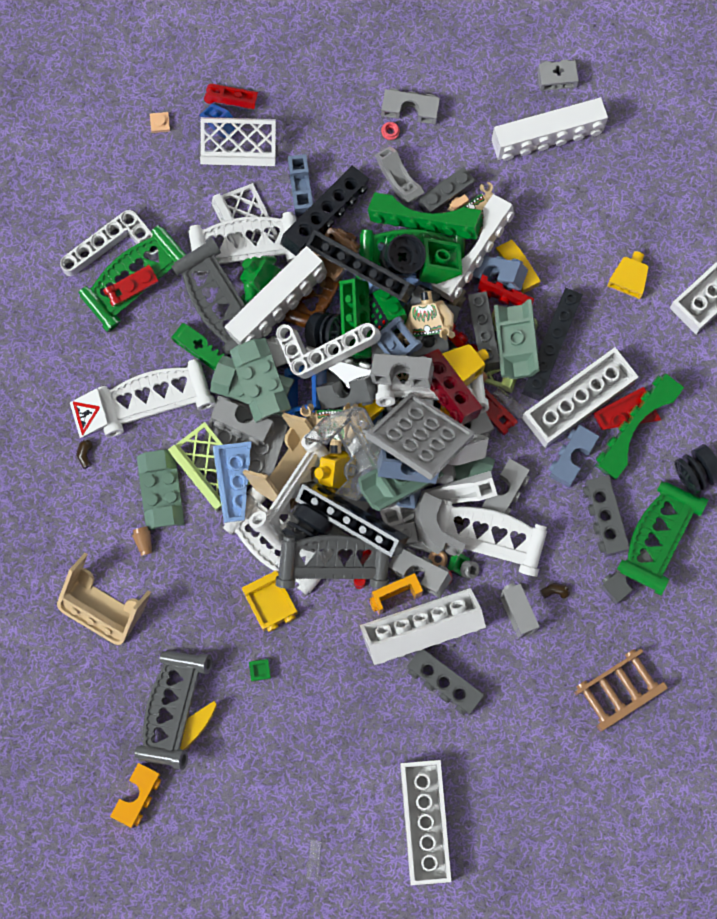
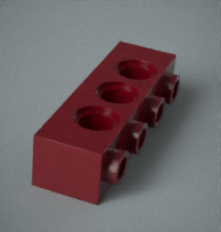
(451, 389)

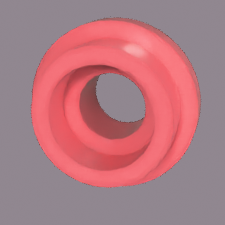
(390, 125)

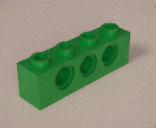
(355, 310)

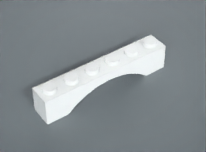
(496, 215)
(345, 369)
(464, 490)

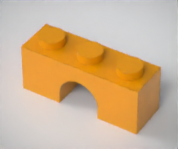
(131, 812)

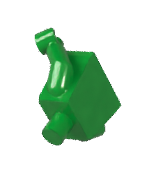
(257, 275)

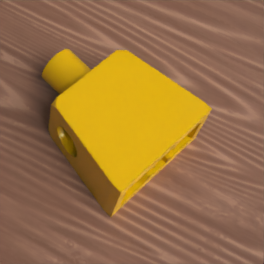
(630, 275)
(467, 362)
(331, 469)

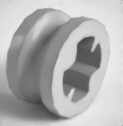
(469, 569)

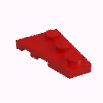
(618, 411)

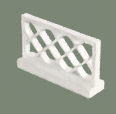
(241, 157)
(224, 213)

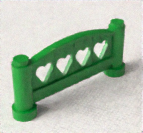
(369, 242)
(100, 305)
(652, 573)

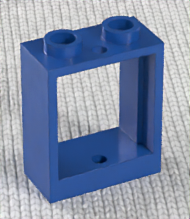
(317, 380)

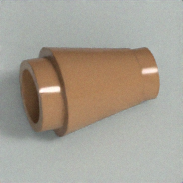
(142, 538)

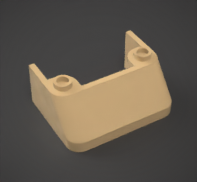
(272, 485)
(97, 609)

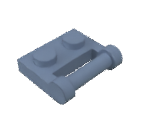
(391, 343)

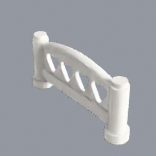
(246, 248)
(195, 391)
(386, 393)
(269, 523)
(260, 551)
(526, 554)

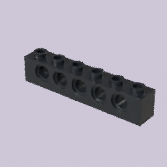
(351, 179)
(360, 266)
(552, 343)
(352, 519)

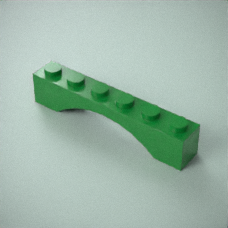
(460, 222)
(615, 457)

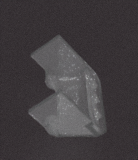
(352, 430)

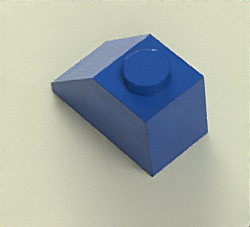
(215, 111)

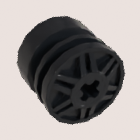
(410, 250)
(322, 328)
(697, 469)
(309, 524)

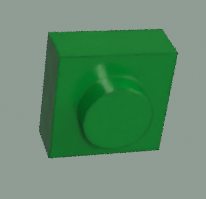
(456, 562)
(259, 670)

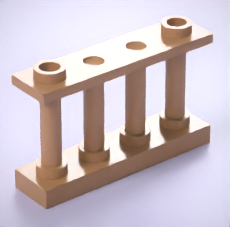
(637, 698)

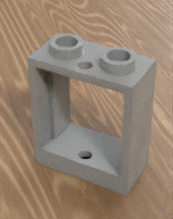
(519, 610)

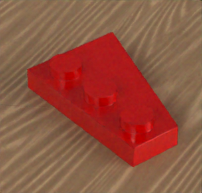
(499, 292)

